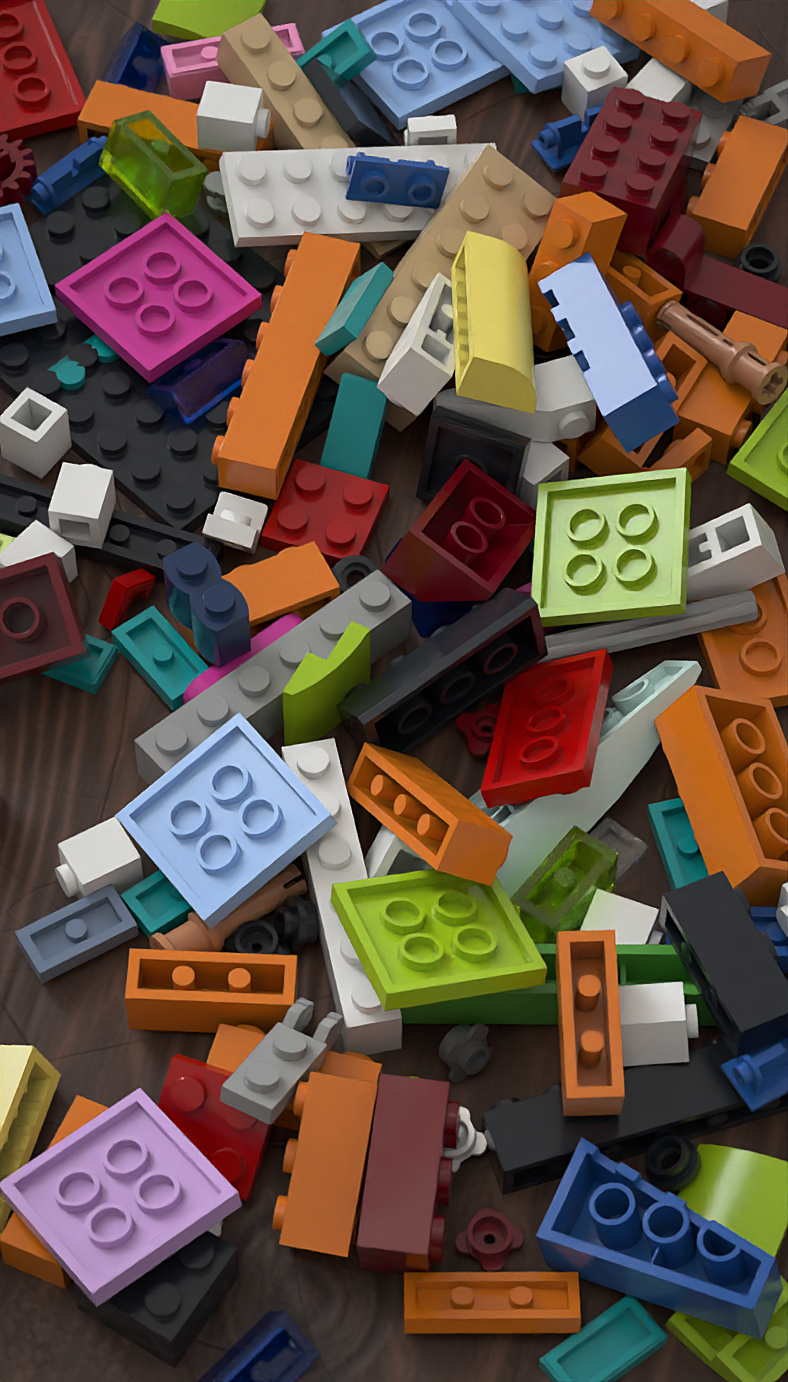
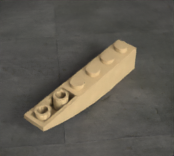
(258, 59)

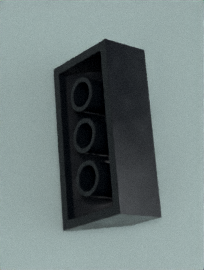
(446, 674)

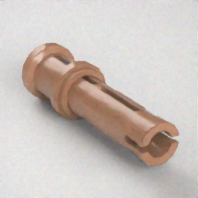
(737, 360)
(197, 936)

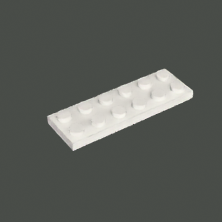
(295, 191)

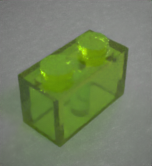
(152, 166)
(564, 886)

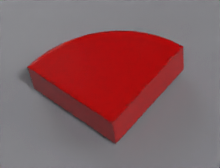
(123, 594)

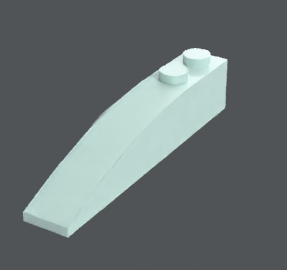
(623, 749)

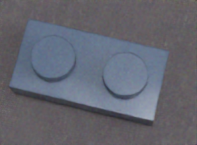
(76, 933)

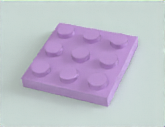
(119, 1196)

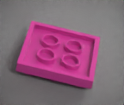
(158, 296)

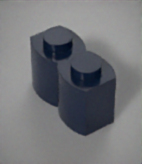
(207, 604)

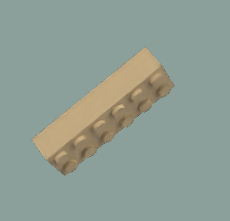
(487, 199)

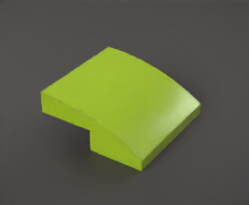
(202, 18)
(322, 684)
(742, 1193)
(736, 1354)

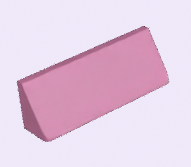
(193, 62)

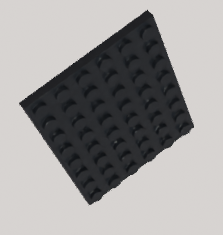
(111, 419)

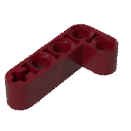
(709, 286)

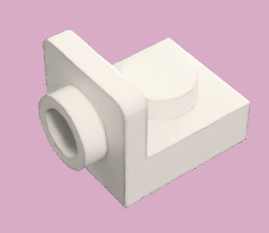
(430, 131)
(236, 522)

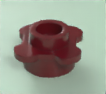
(479, 742)
(494, 1224)

